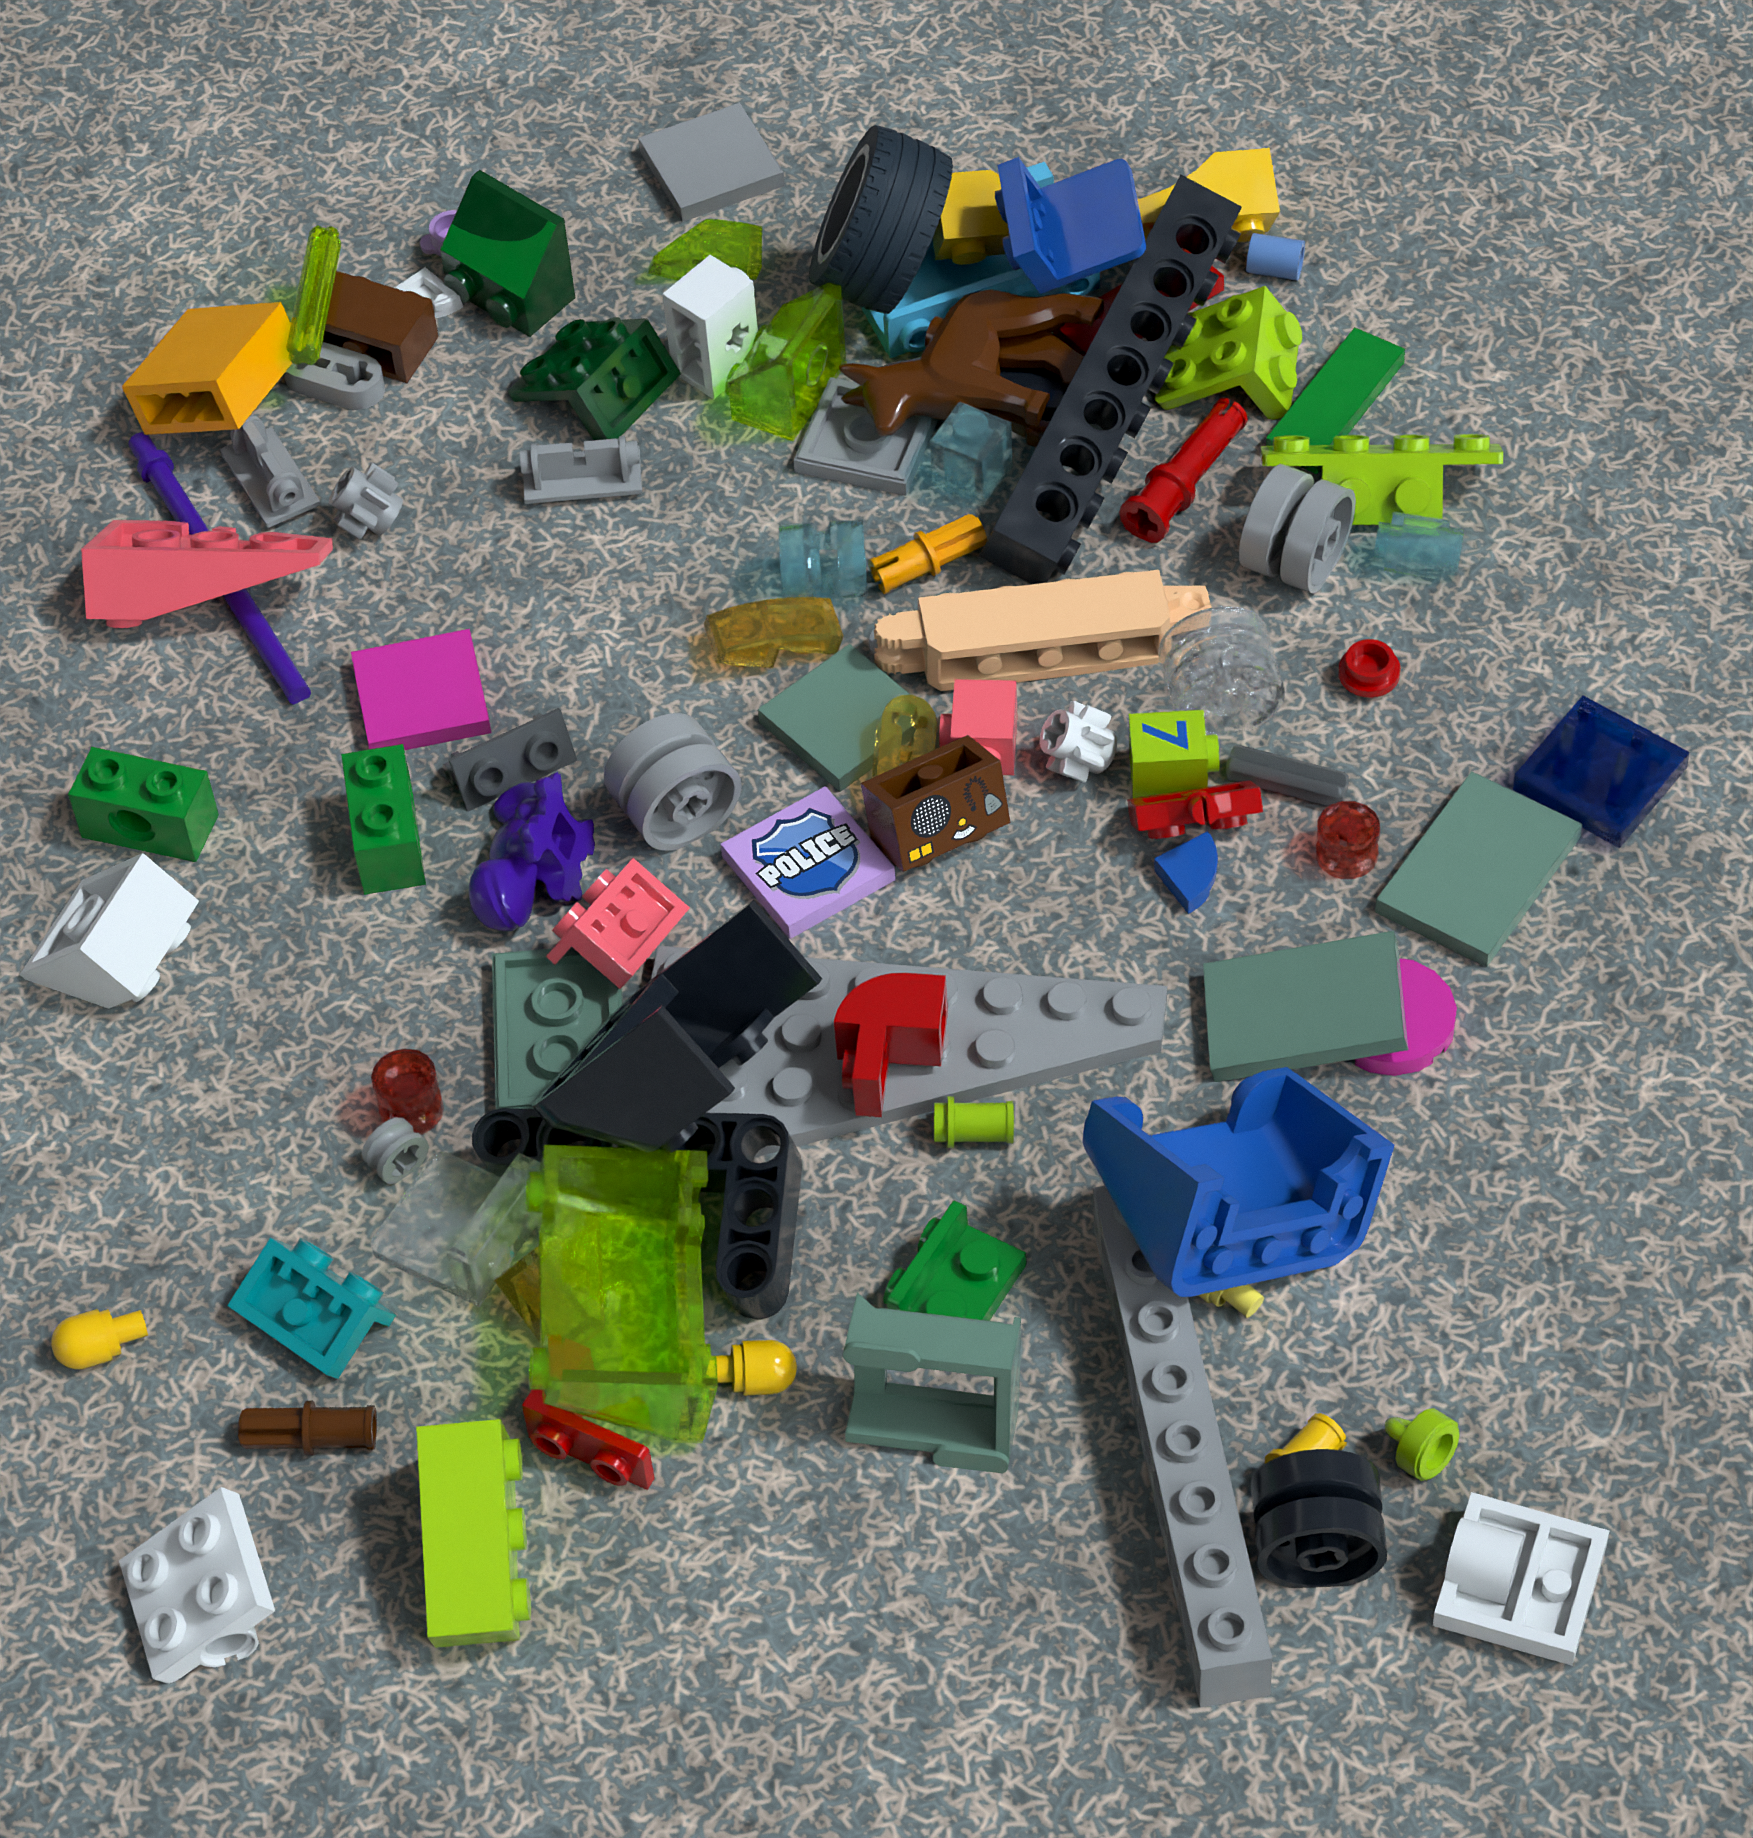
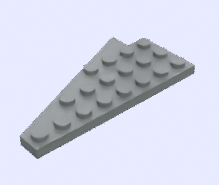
(998, 1039)

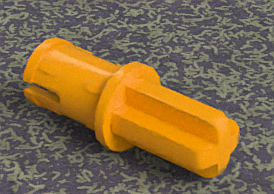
(927, 552)

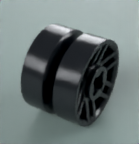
(1318, 1519)

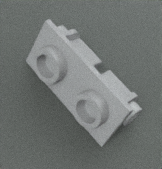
(599, 471)
(268, 473)

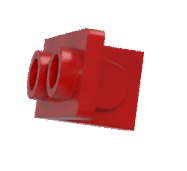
(567, 1433)

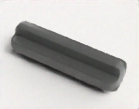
(1287, 775)

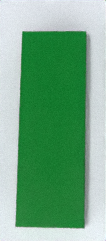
(1341, 390)

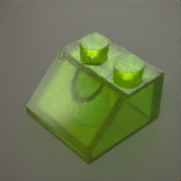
(790, 364)

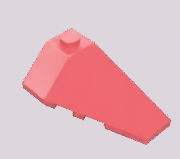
(157, 567)

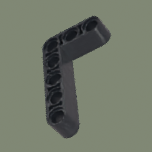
(730, 1171)

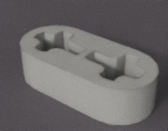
(331, 378)

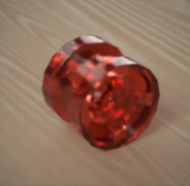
(1361, 831)

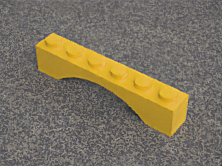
(974, 228)

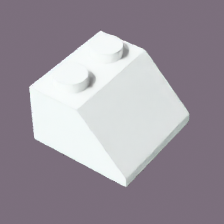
(113, 934)

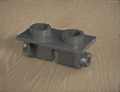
(511, 759)

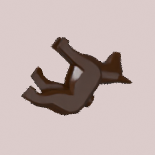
(965, 361)

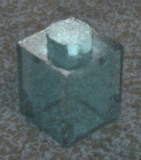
(971, 454)

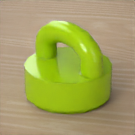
(1424, 1443)

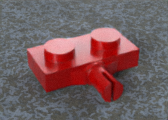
(1219, 805)

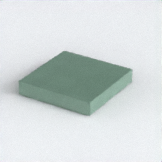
(834, 716)

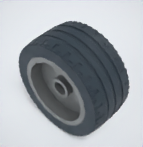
(881, 218)

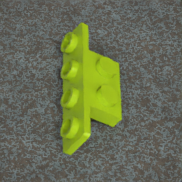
(1385, 477)

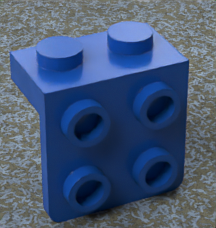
(1071, 224)

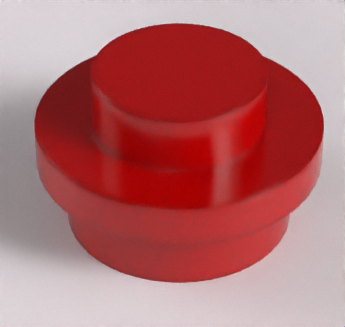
(1369, 669)

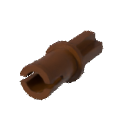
(308, 1428)

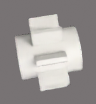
(1078, 741)

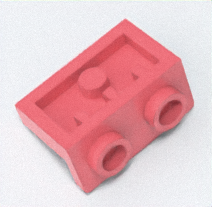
(622, 925)

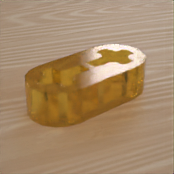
(888, 738)

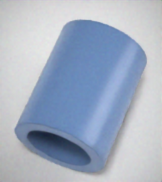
(1275, 256)

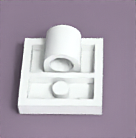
(1520, 1578)
(198, 1589)

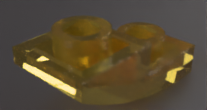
(759, 629)

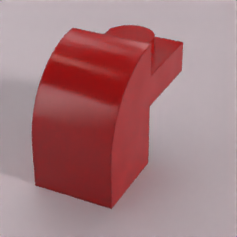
(886, 1022)

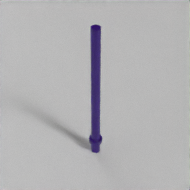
(158, 468)

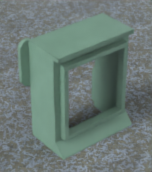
(956, 1426)

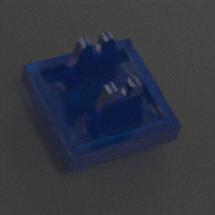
(1601, 771)

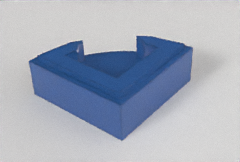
(1189, 870)

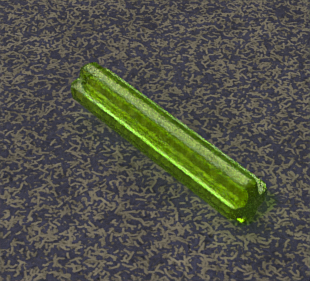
(314, 295)

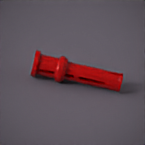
(1172, 484)

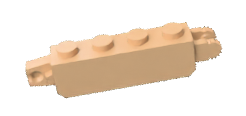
(1036, 629)

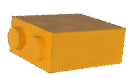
(211, 369)

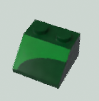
(508, 256)

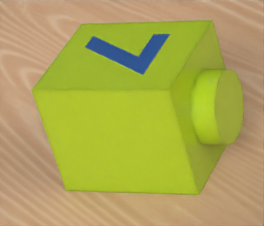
(1170, 752)

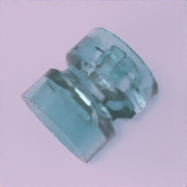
(801, 559)

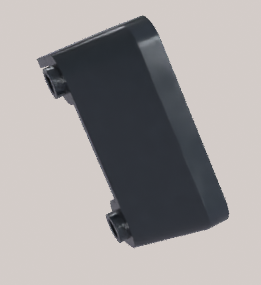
(663, 1048)

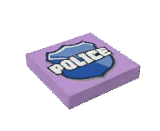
(807, 862)

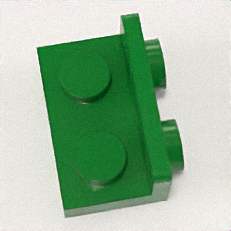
(956, 1270)

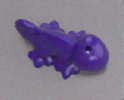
(531, 846)

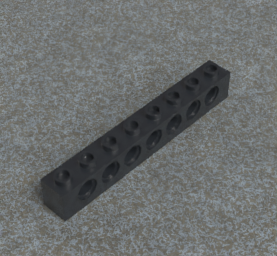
(1024, 539)

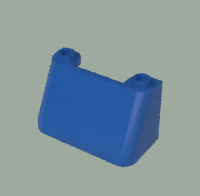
(1247, 1197)

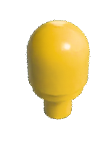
(95, 1337)
(758, 1367)

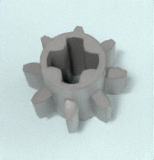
(365, 501)

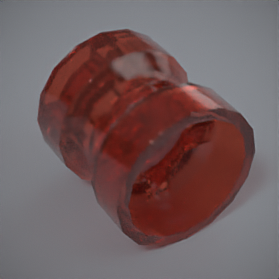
(408, 1089)

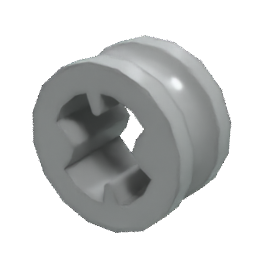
(395, 1150)

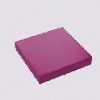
(421, 691)

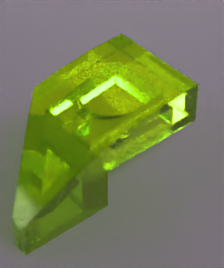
(728, 241)

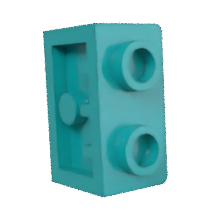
(308, 1305)

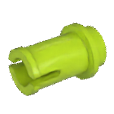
(973, 1122)

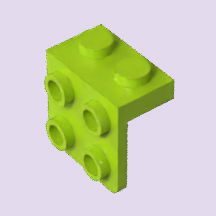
(1237, 343)

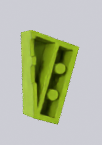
(471, 1533)

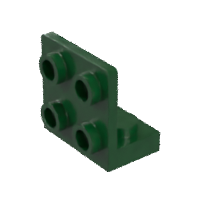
(604, 371)

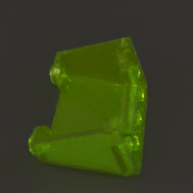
(623, 1288)

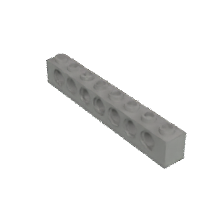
(1185, 1471)

